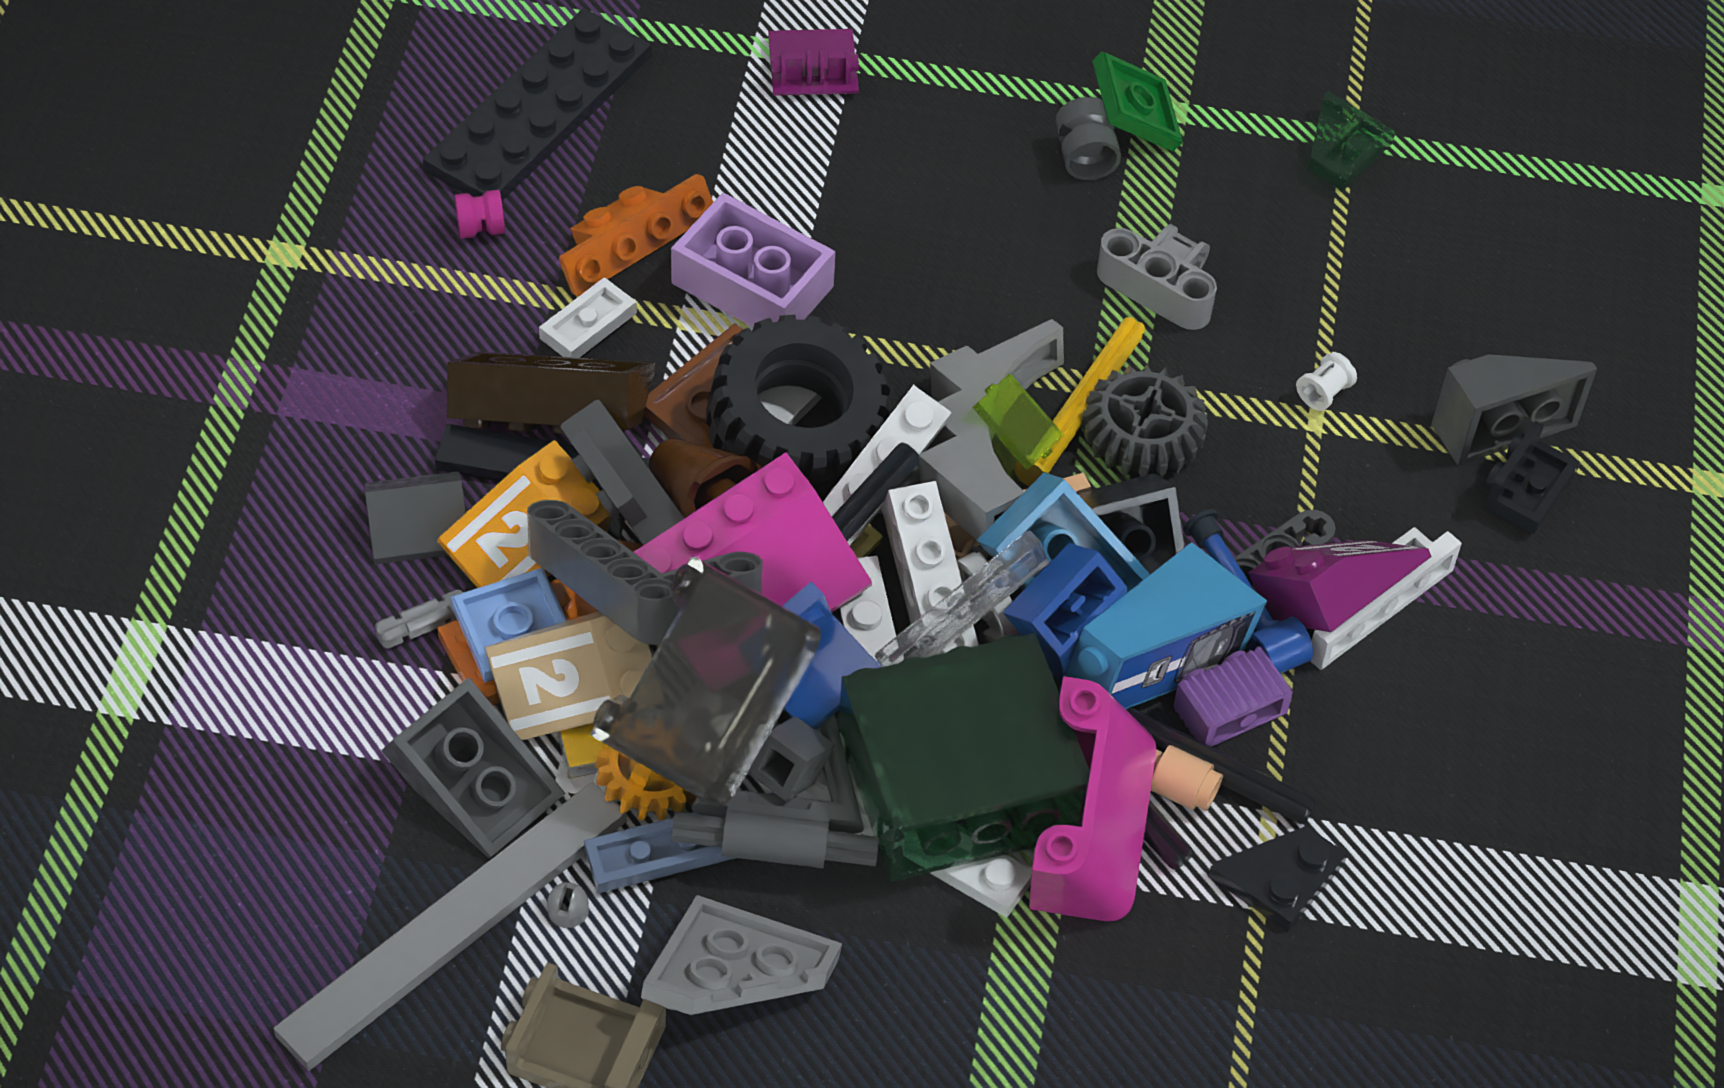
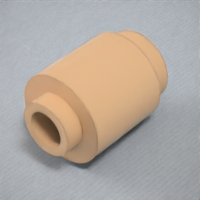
(1185, 778)

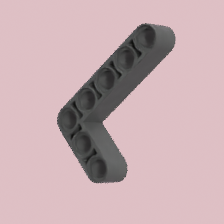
(612, 575)

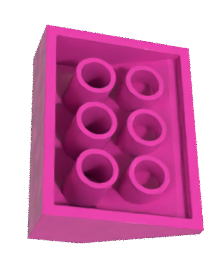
(780, 521)

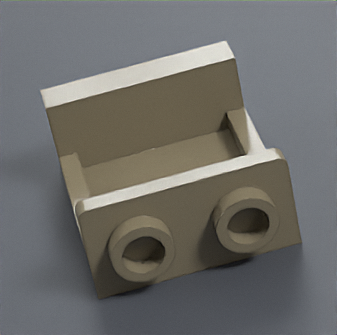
(580, 1036)

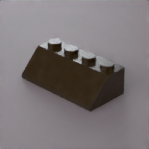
(544, 389)

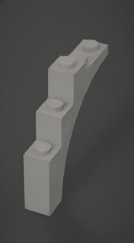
(961, 456)

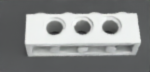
(923, 551)

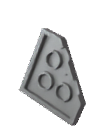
(735, 959)

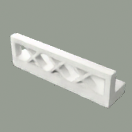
(1444, 553)

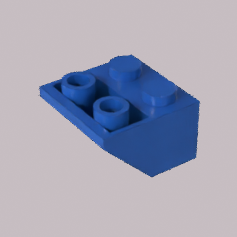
(1063, 601)

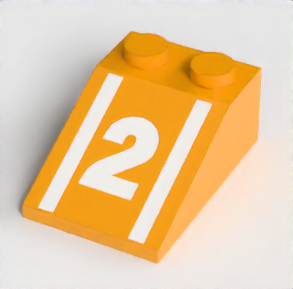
(493, 535)

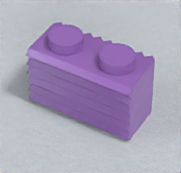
(1232, 697)

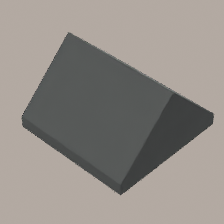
(412, 514)

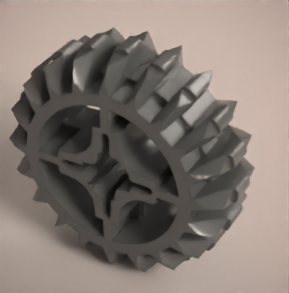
(1144, 421)

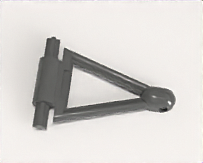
(787, 831)

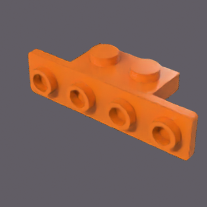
(630, 230)

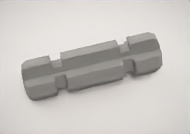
(416, 621)

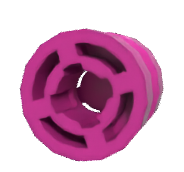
(479, 214)

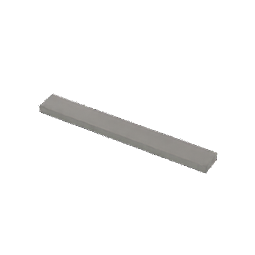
(447, 927)

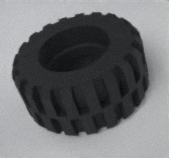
(806, 357)

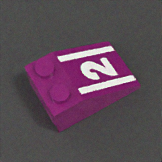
(1331, 580)

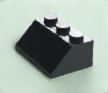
(1142, 516)

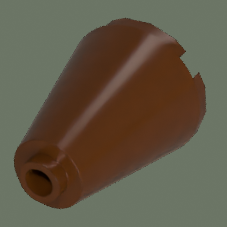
(696, 473)

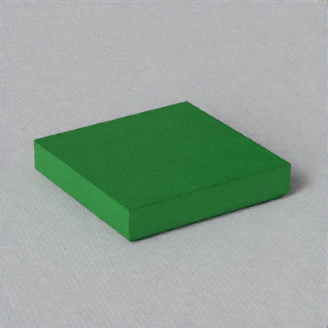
(1137, 101)

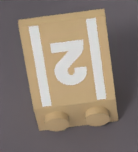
(564, 673)

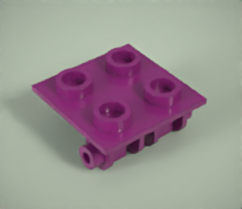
(813, 62)

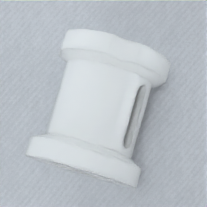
(1326, 381)

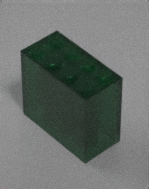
(961, 754)

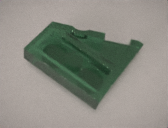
(1346, 142)

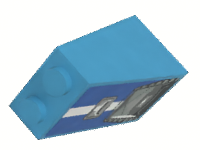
(1166, 626)

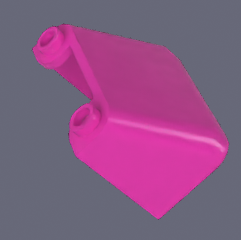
(1096, 866)

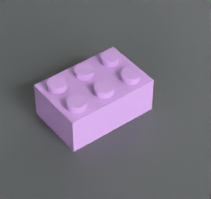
(751, 264)

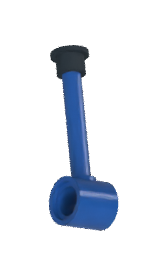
(1283, 641)

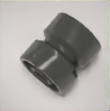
(1087, 139)

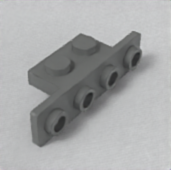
(622, 473)

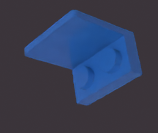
(837, 655)

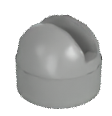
(578, 905)

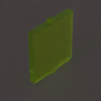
(1018, 421)

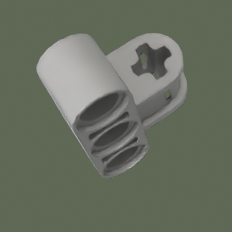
(1160, 274)

